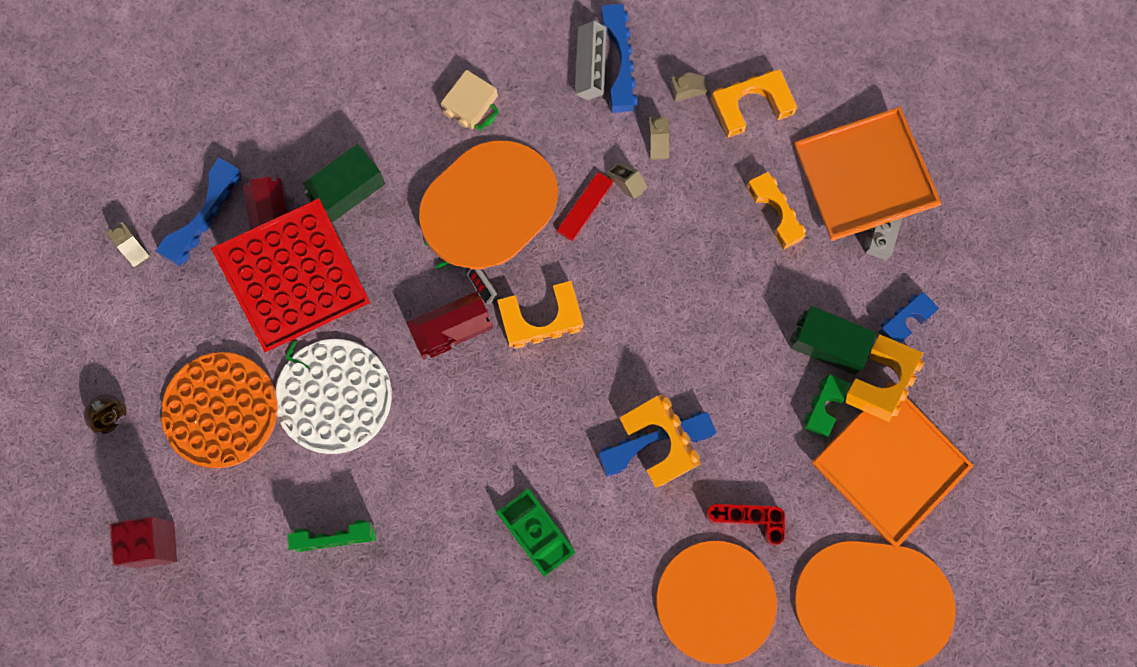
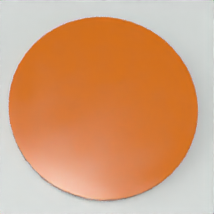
(219, 410)
(716, 602)

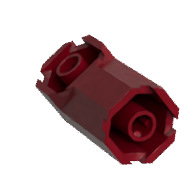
(265, 200)
(449, 325)

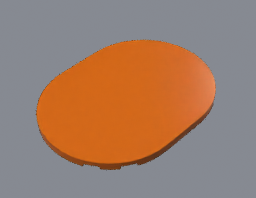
(488, 204)
(875, 604)

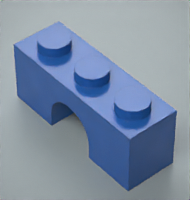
(919, 307)

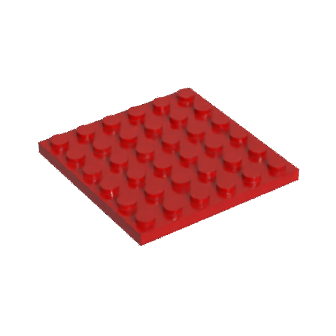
(291, 275)

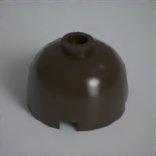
(100, 413)

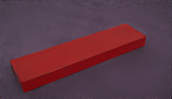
(585, 206)

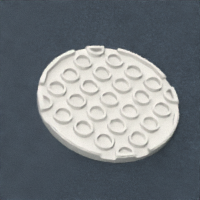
(335, 401)

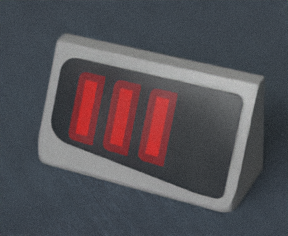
(482, 285)

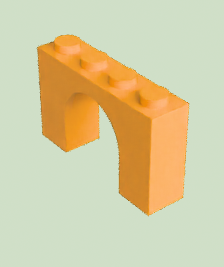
(770, 85)
(520, 332)
(885, 401)
(681, 456)

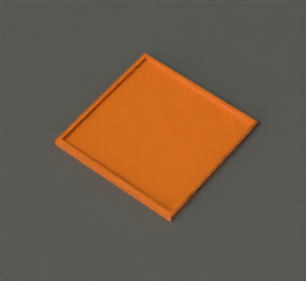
(866, 173)
(892, 469)

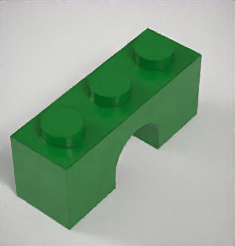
(819, 420)

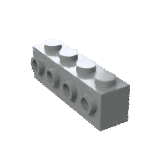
(590, 60)
(883, 239)

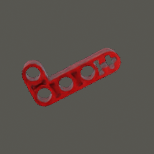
(745, 519)

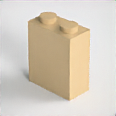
(468, 100)

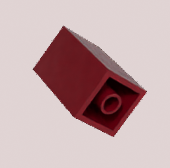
(143, 542)

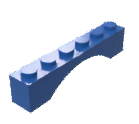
(621, 93)
(178, 245)
(617, 458)

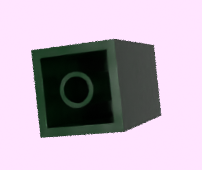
(344, 182)
(832, 340)

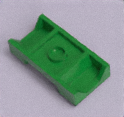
(359, 532)
(536, 532)

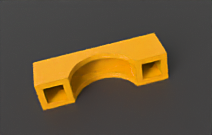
(765, 190)

